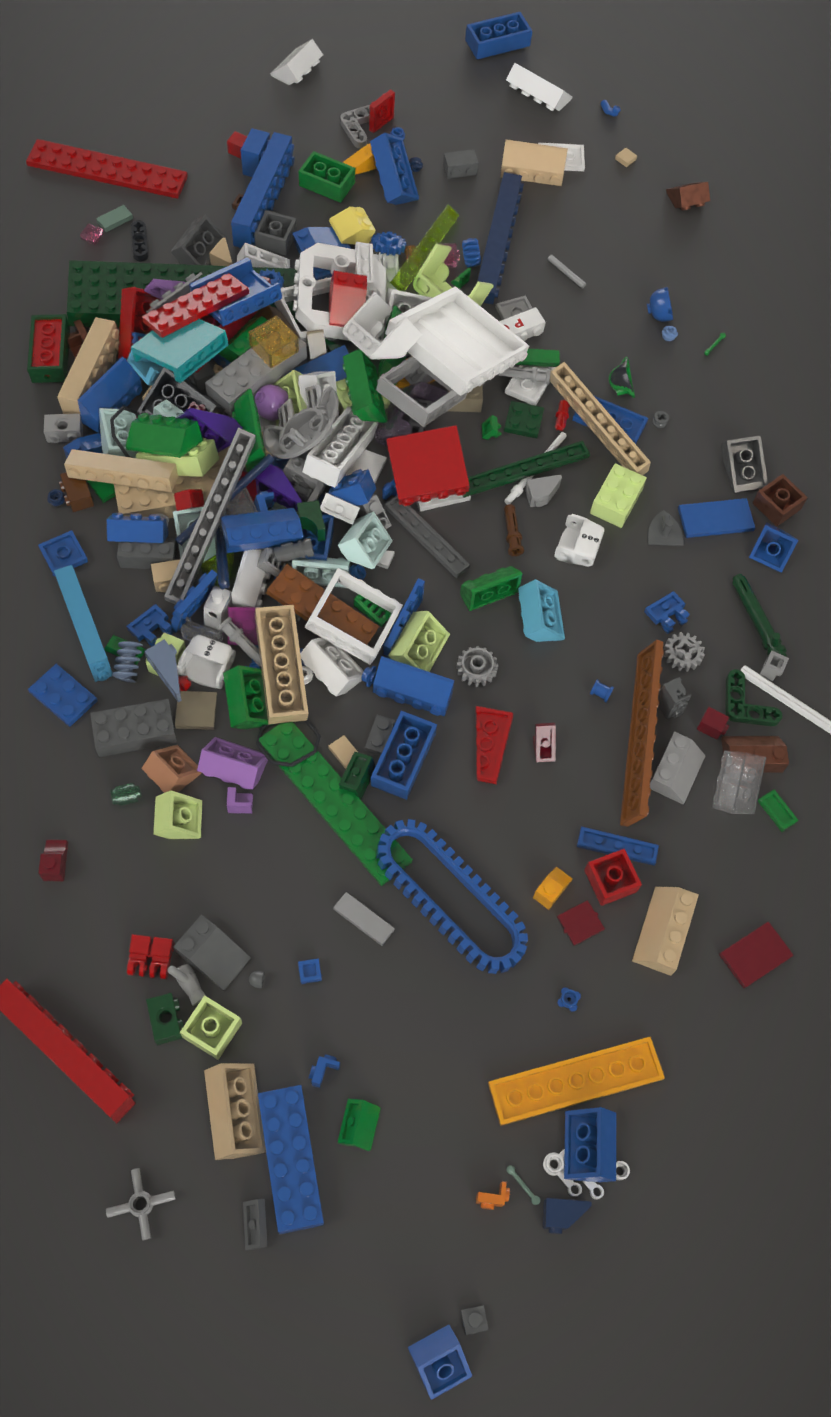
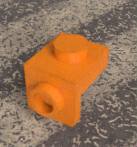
(489, 1200)

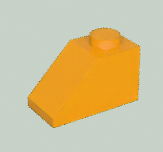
(552, 888)

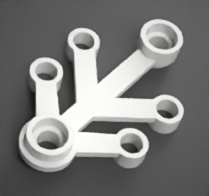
(559, 1171)

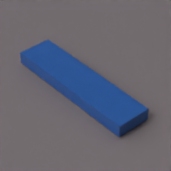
(610, 843)

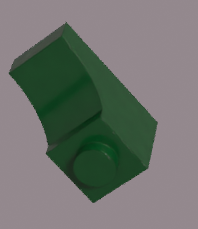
(311, 518)

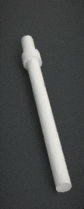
(517, 490)

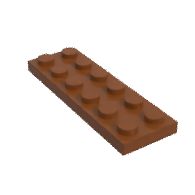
(298, 590)

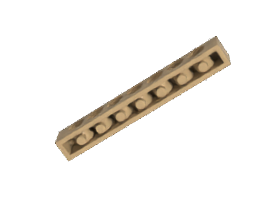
(598, 419)

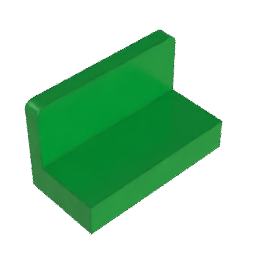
(359, 1124)

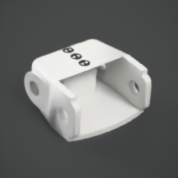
(579, 541)
(206, 661)

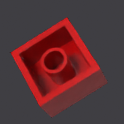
(612, 877)

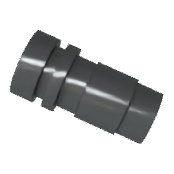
(291, 550)

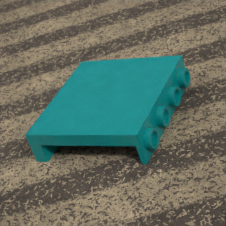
(183, 349)

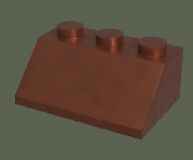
(768, 746)

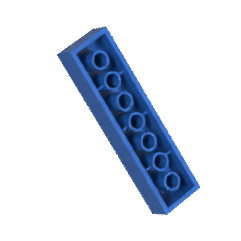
(263, 188)

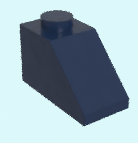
(562, 1213)

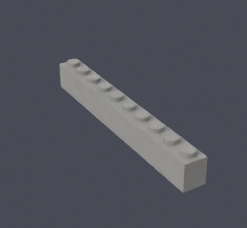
(210, 516)

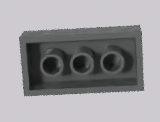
(133, 728)

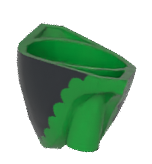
(621, 379)

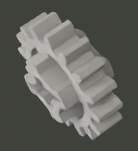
(684, 651)

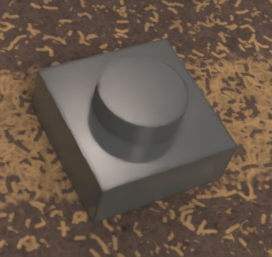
(474, 1320)

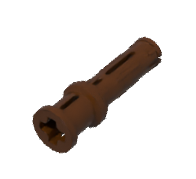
(514, 536)

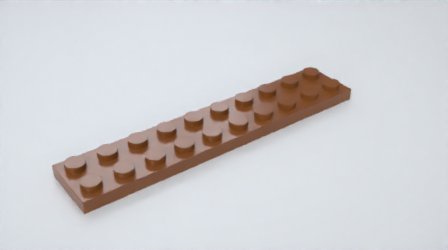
(642, 734)

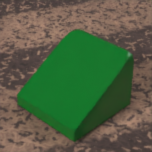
(462, 279)

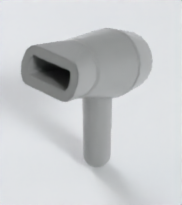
(188, 981)

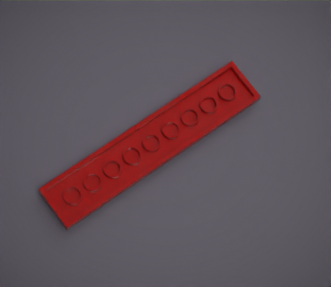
(107, 168)

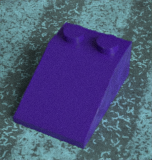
(213, 426)
(275, 481)

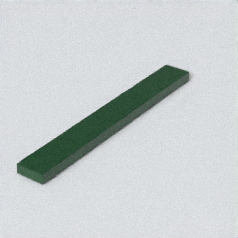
(527, 467)

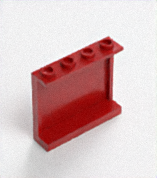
(428, 465)

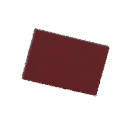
(756, 955)

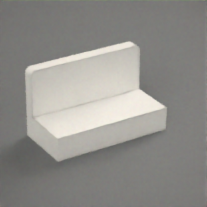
(339, 508)

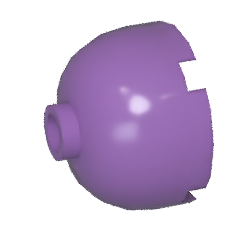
(269, 400)

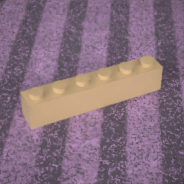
(121, 470)

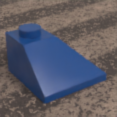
(773, 547)

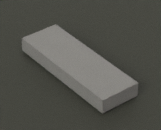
(364, 918)

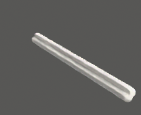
(787, 698)

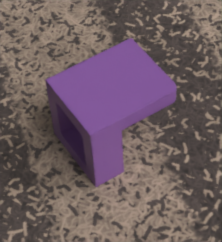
(239, 801)

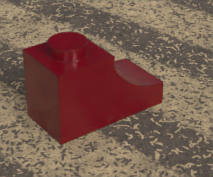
(53, 860)

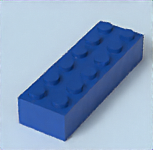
(290, 1159)

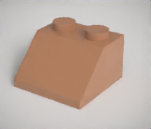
(171, 768)

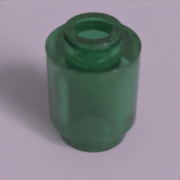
(125, 794)

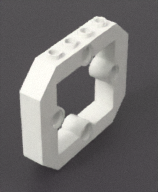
(332, 259)

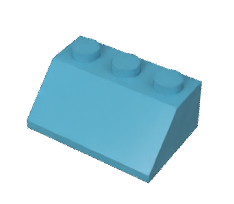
(541, 612)

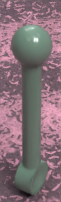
(535, 1200)

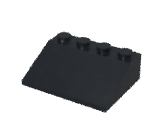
(178, 394)

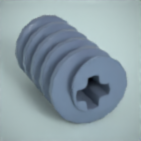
(126, 661)

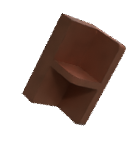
(77, 338)

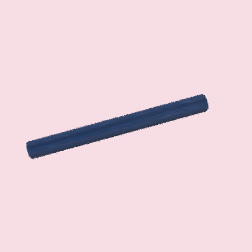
(221, 558)

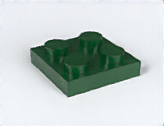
(524, 419)

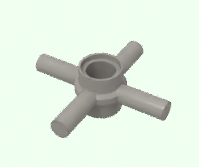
(141, 1214)

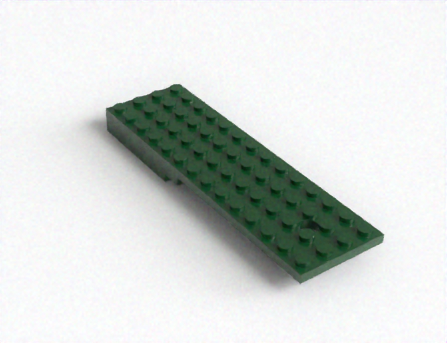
(98, 285)

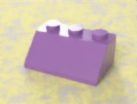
(232, 763)

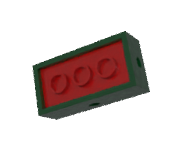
(48, 348)

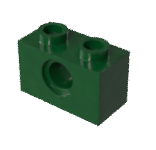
(157, 1008)

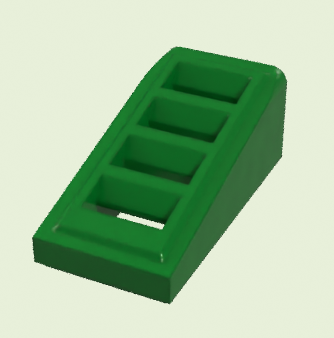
(358, 603)

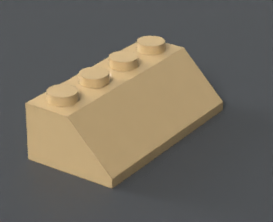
(534, 162)
(665, 929)
(234, 1111)

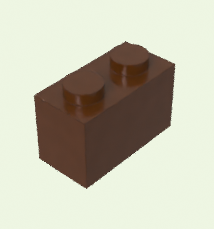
(77, 493)

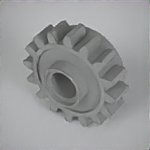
(475, 674)

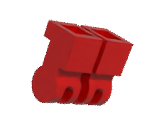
(145, 947)

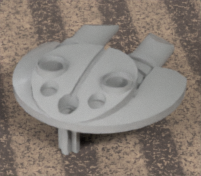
(303, 430)

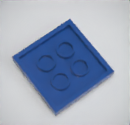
(195, 598)

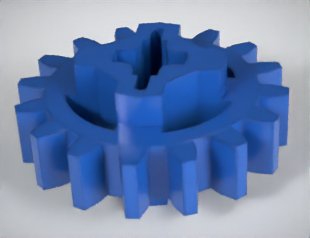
(388, 243)

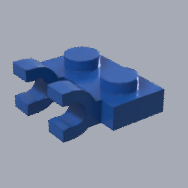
(665, 607)
(147, 623)

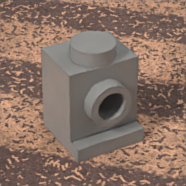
(773, 666)

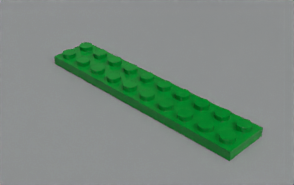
(337, 806)

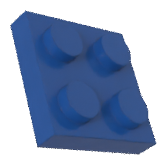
(63, 552)

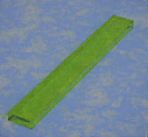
(419, 255)

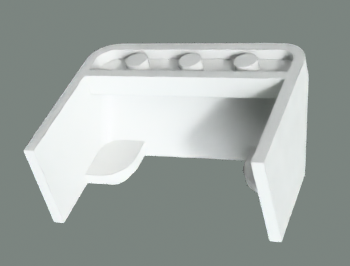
(366, 328)

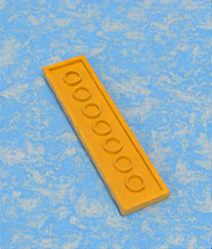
(575, 1081)

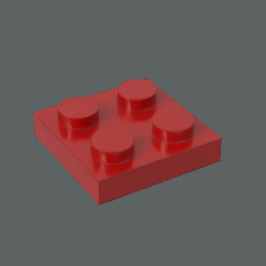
(381, 111)

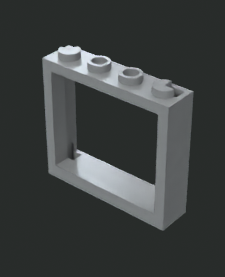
(406, 403)

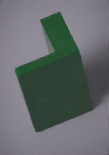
(358, 774)

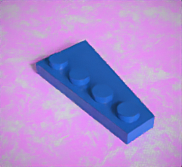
(411, 605)

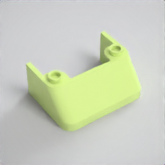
(433, 275)

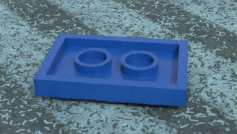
(62, 695)

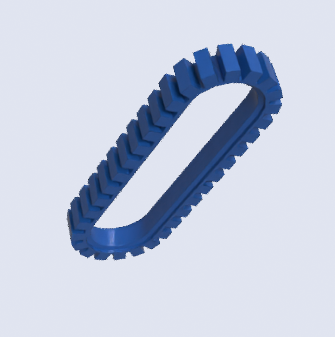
(428, 839)

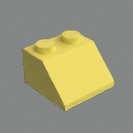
(352, 226)

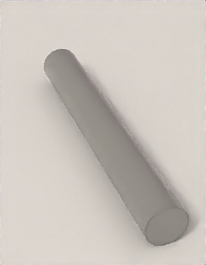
(566, 271)

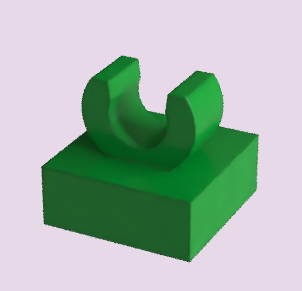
(490, 428)

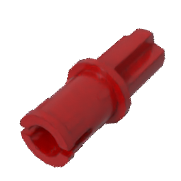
(562, 415)

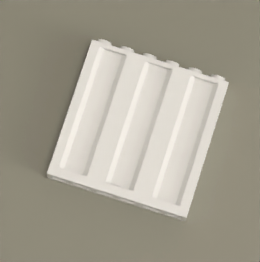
(461, 341)

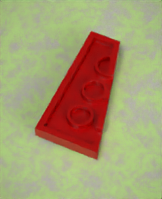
(491, 740)

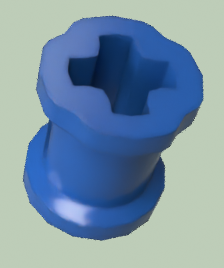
(601, 690)

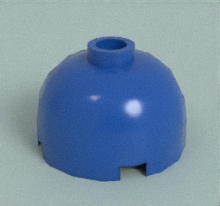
(660, 305)

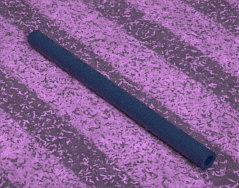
(242, 483)

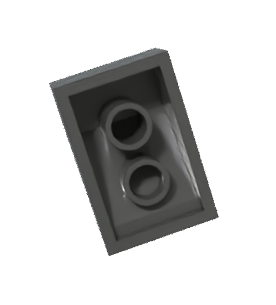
(745, 463)
(212, 952)

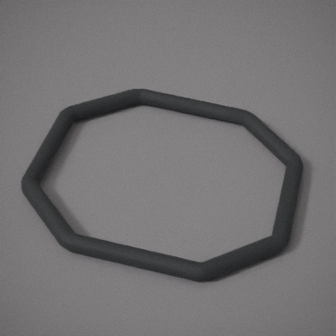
(113, 428)
(298, 760)

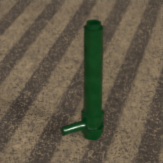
(770, 639)

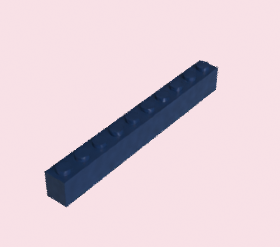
(500, 232)

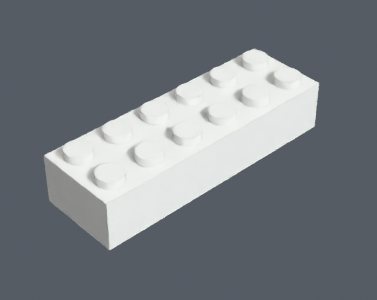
(340, 450)

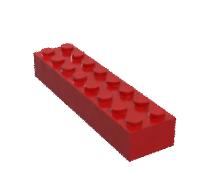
(66, 1054)

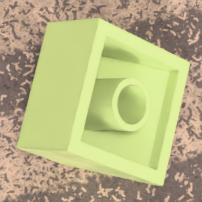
(177, 816)

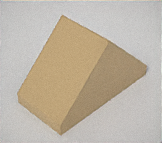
(220, 254)

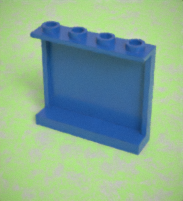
(260, 291)

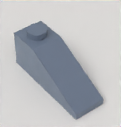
(164, 662)

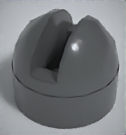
(257, 979)

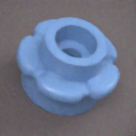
(669, 333)

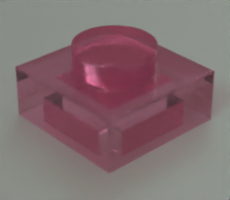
(91, 234)

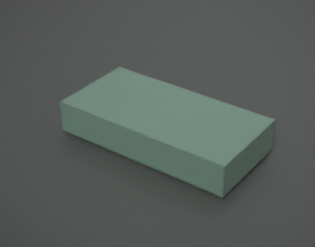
(114, 218)

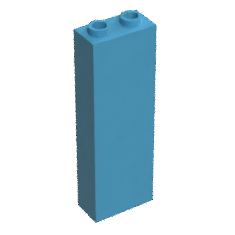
(83, 623)

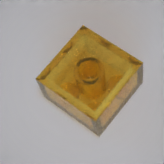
(273, 341)

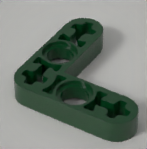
(744, 709)

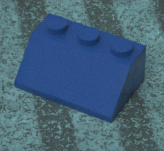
(137, 528)
(590, 1145)

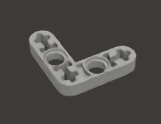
(350, 120)

